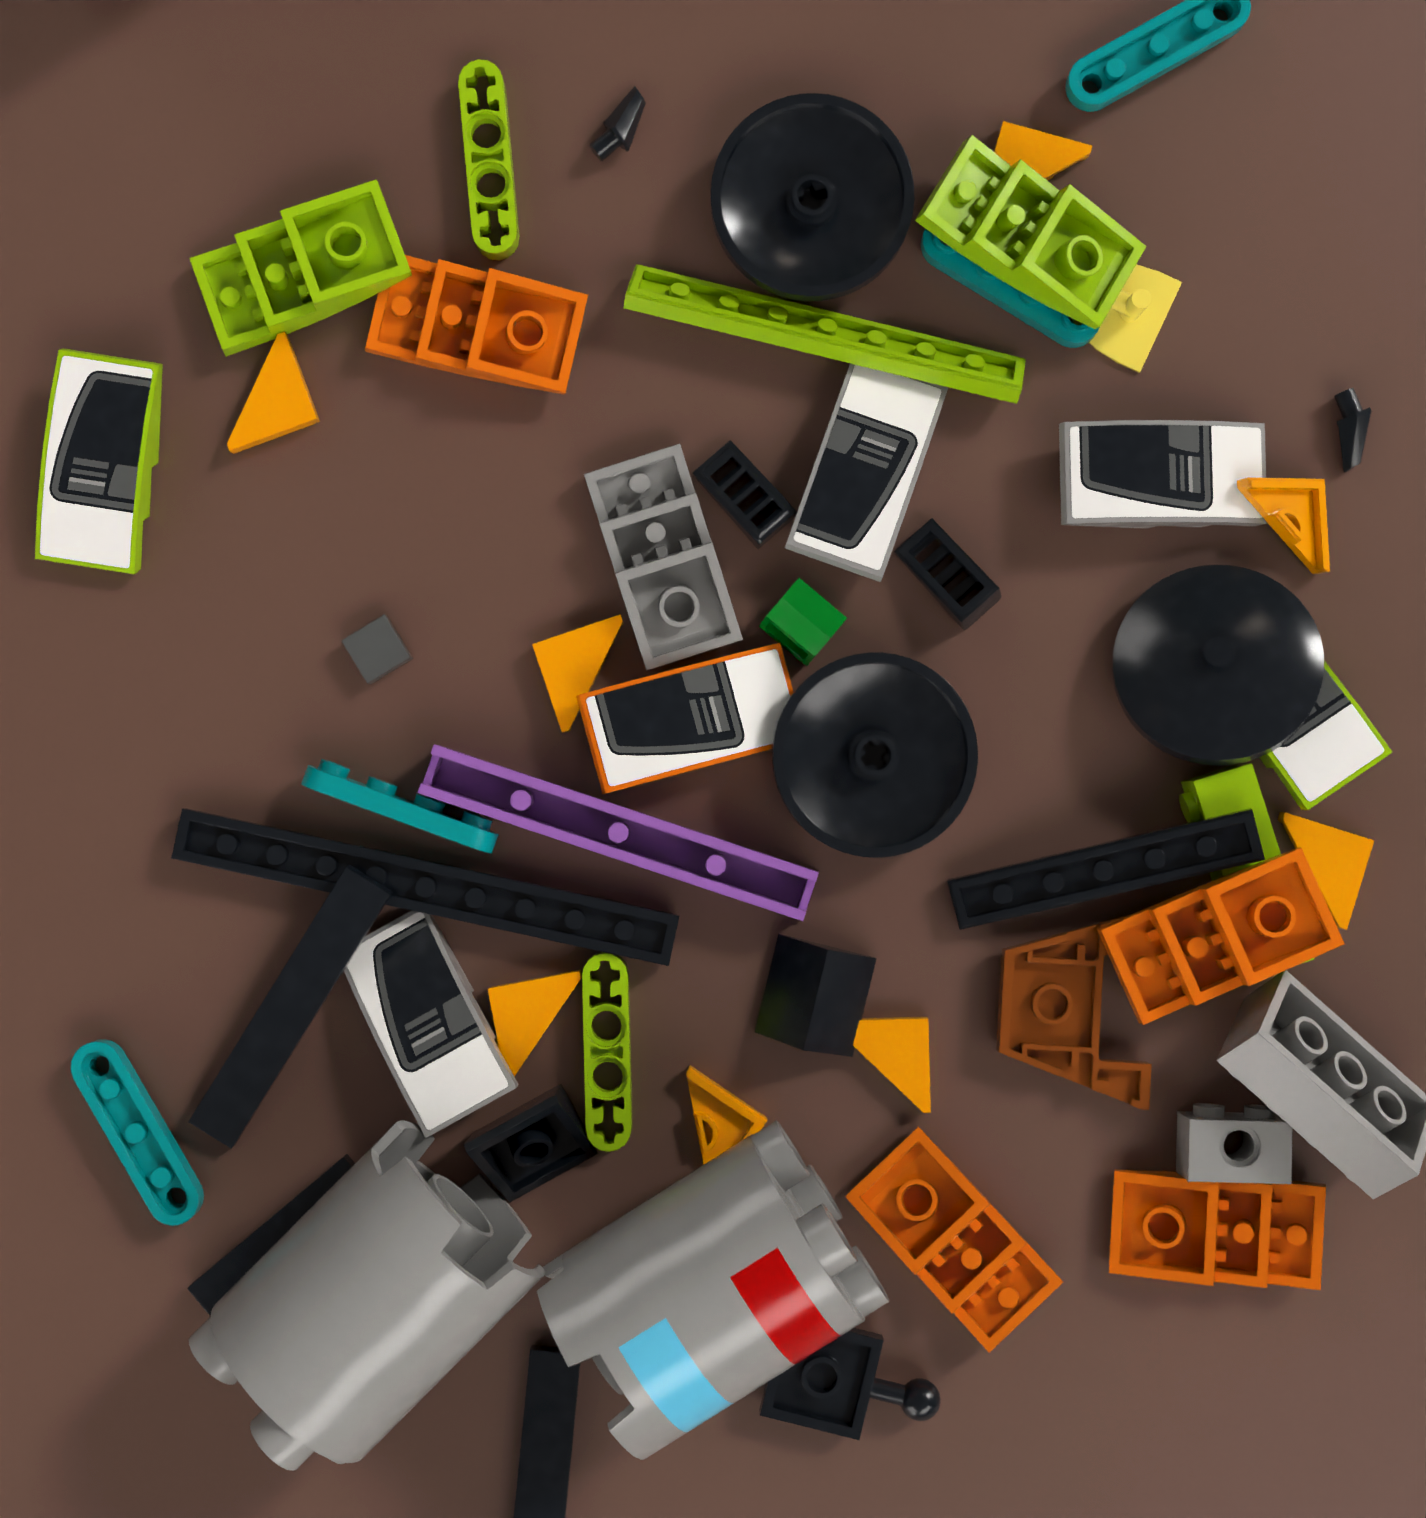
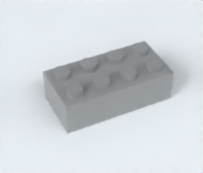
(1328, 1084)

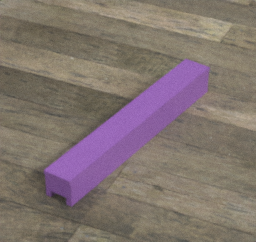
(619, 832)

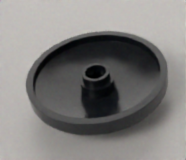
(812, 197)
(1218, 664)
(875, 755)

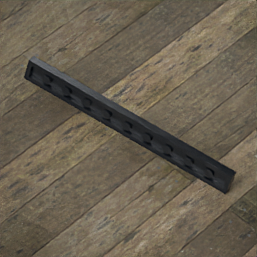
(428, 886)

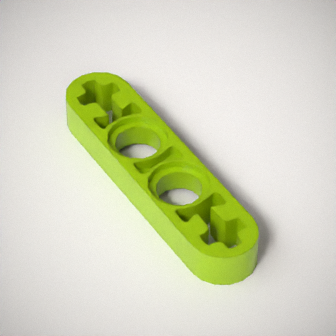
(488, 160)
(602, 1050)

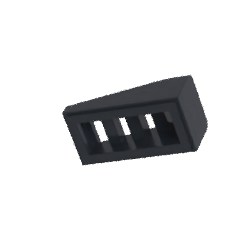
(770, 526)
(978, 605)

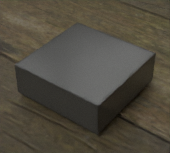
(377, 649)

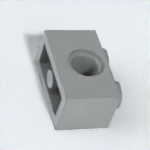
(1261, 1158)

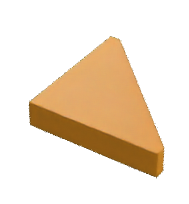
(1039, 150)
(276, 402)
(1295, 513)
(573, 663)
(1335, 859)
(526, 1010)
(900, 1053)
(719, 1115)

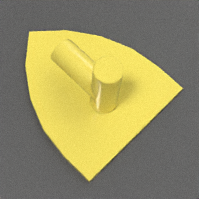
(1136, 317)

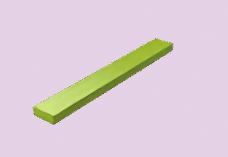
(825, 333)

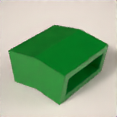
(802, 621)

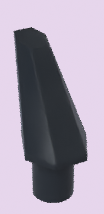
(620, 126)
(1352, 428)

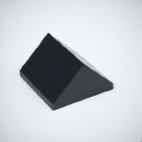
(815, 996)
(531, 1144)

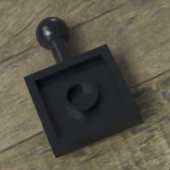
(835, 1386)

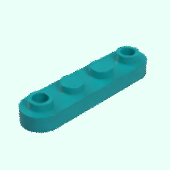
(1153, 50)
(1025, 308)
(381, 798)
(137, 1132)

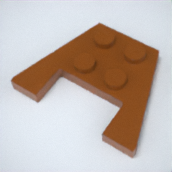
(1054, 1014)

